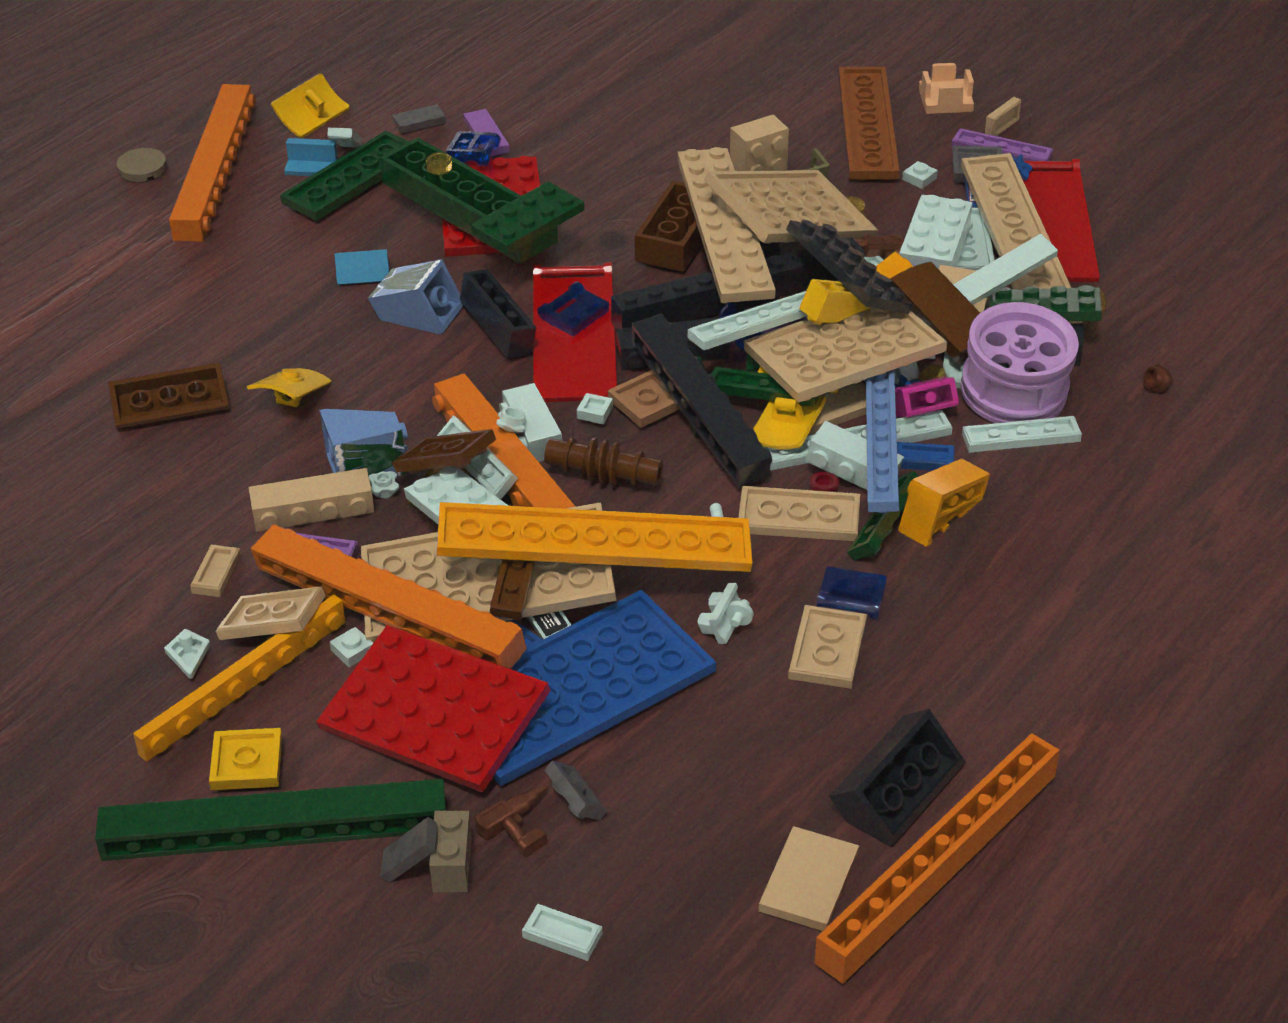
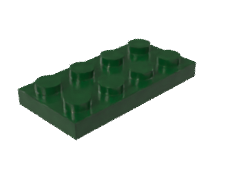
(527, 217)
(1070, 303)

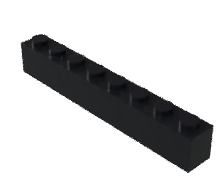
(701, 401)

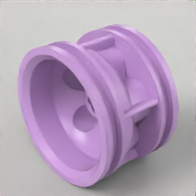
(1023, 339)

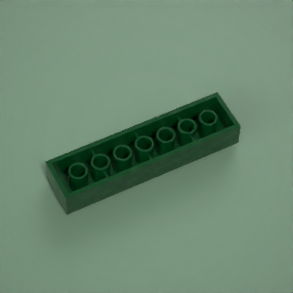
(456, 196)

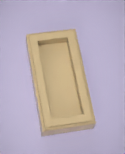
(1003, 117)
(215, 570)

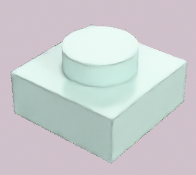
(920, 174)
(594, 408)
(350, 646)

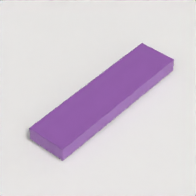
(1029, 151)

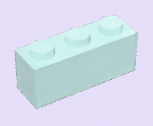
(539, 422)
(841, 453)

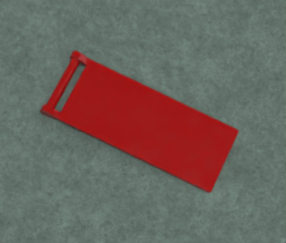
(1062, 207)
(566, 364)

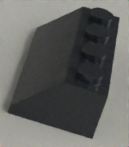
(898, 777)

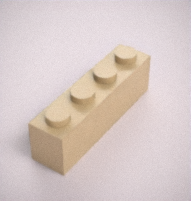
(311, 499)

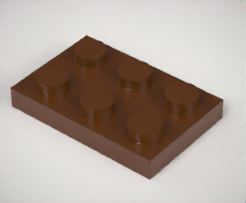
(444, 451)

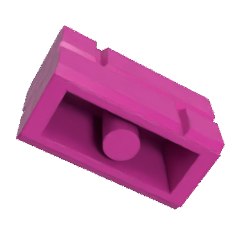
(926, 396)

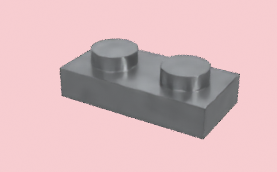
(575, 790)

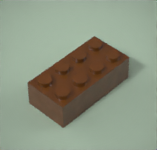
(669, 232)

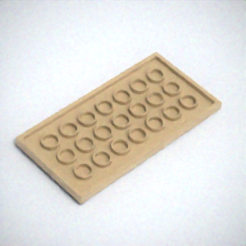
(473, 580)

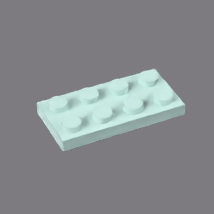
(448, 486)

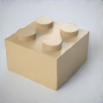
(760, 145)

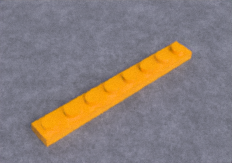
(236, 681)

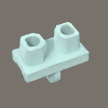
(727, 613)

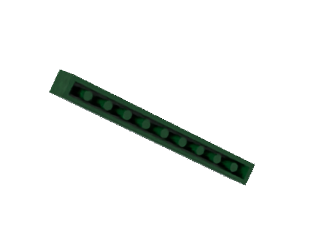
(266, 819)

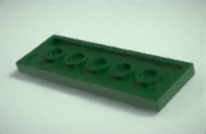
(342, 178)

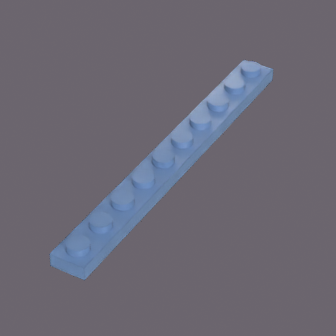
(881, 444)

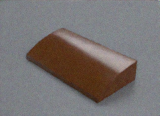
(939, 306)
(168, 395)

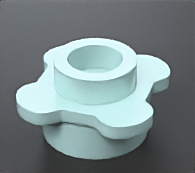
(511, 419)
(383, 484)

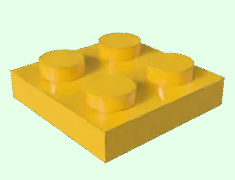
(246, 759)

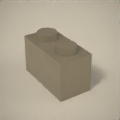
(452, 853)

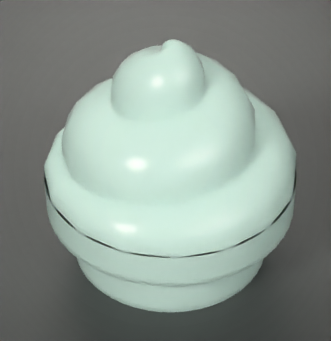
(910, 372)

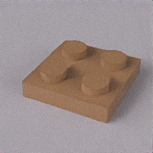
(643, 399)

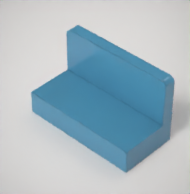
(309, 155)
(361, 266)

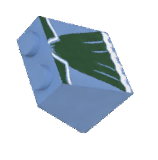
(418, 297)
(362, 440)

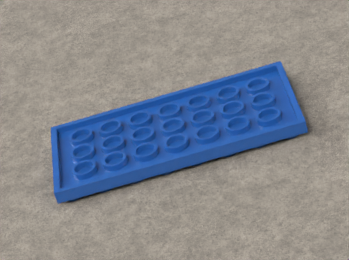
(601, 676)

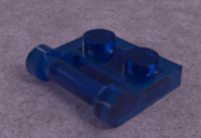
(466, 144)
(577, 315)
(852, 591)

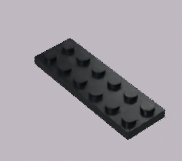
(849, 266)

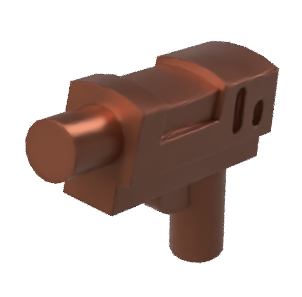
(880, 245)

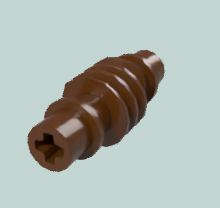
(603, 464)

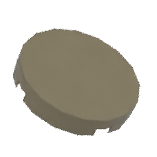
(141, 163)

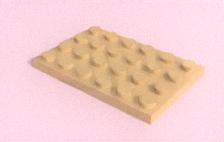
(773, 198)
(826, 357)

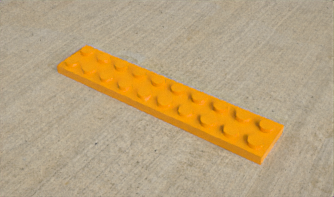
(594, 537)

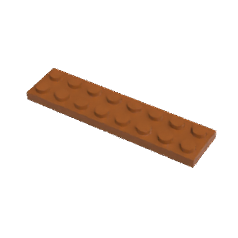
(868, 123)

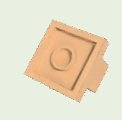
(945, 92)

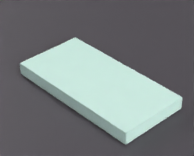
(978, 245)

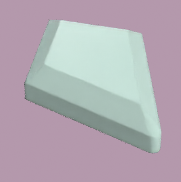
(187, 651)

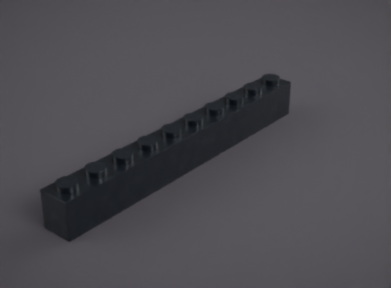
(698, 295)

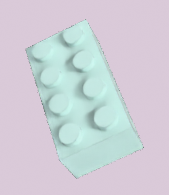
(937, 231)

